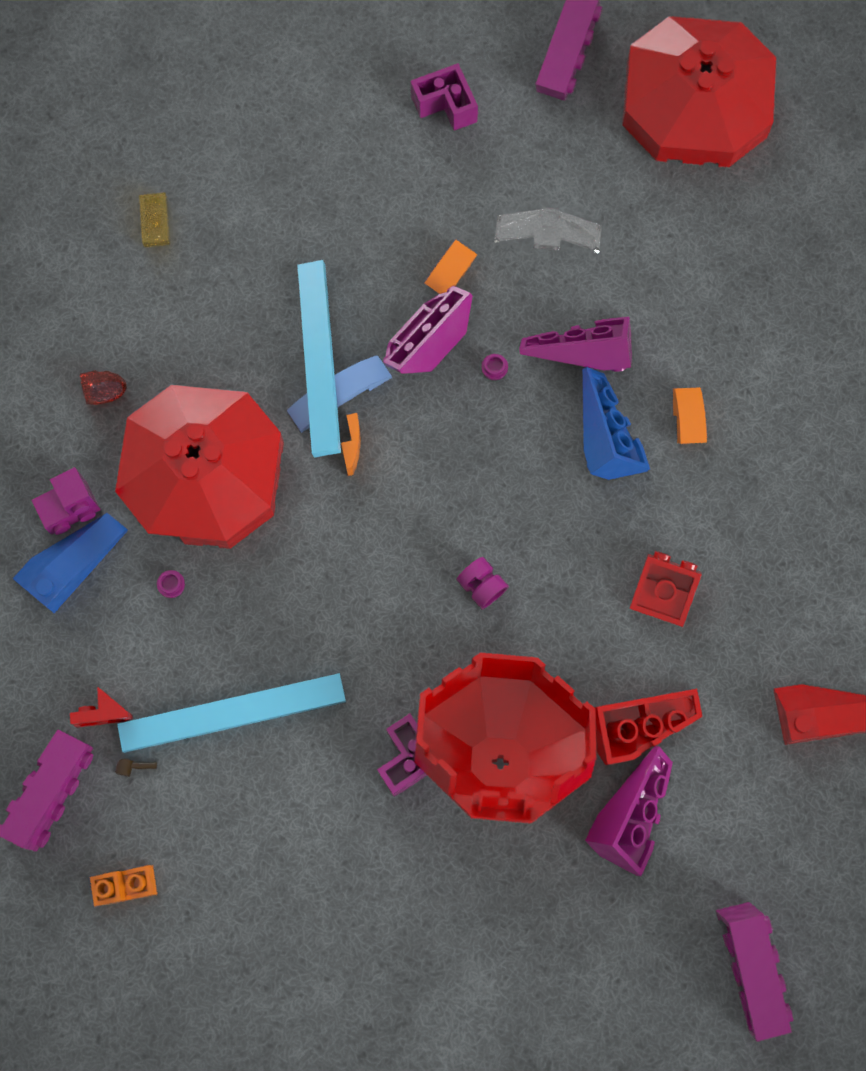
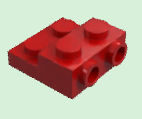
(666, 588)

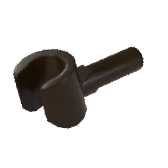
(125, 766)

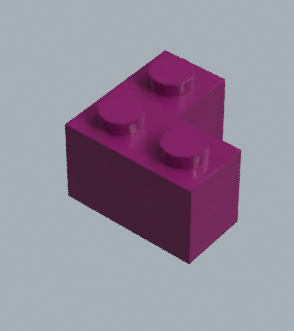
(448, 92)
(66, 503)
(402, 771)

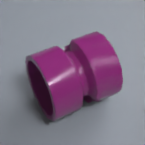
(482, 582)

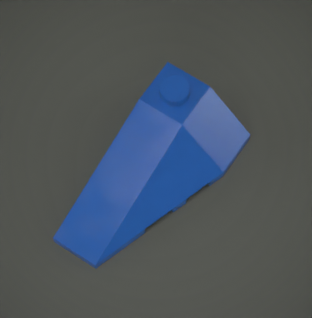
(607, 442)
(64, 566)

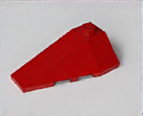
(819, 713)
(636, 725)

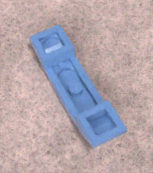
(348, 383)

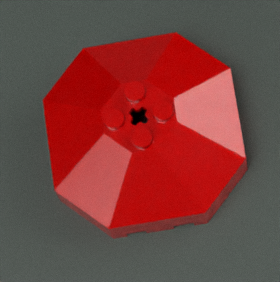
(697, 114)
(209, 497)
(511, 713)

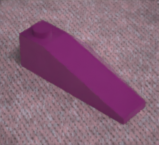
(600, 347)
(626, 821)

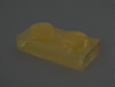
(154, 219)

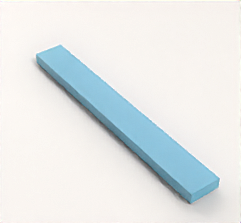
(318, 359)
(231, 713)

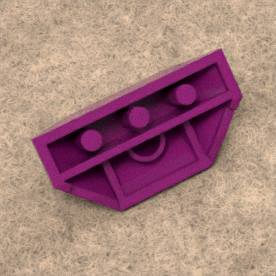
(430, 333)

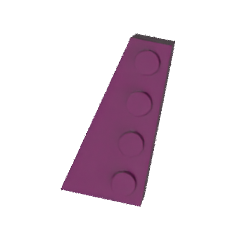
(567, 47)
(46, 791)
(756, 971)

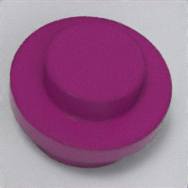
(494, 367)
(170, 584)

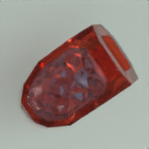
(102, 387)

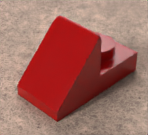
(107, 713)

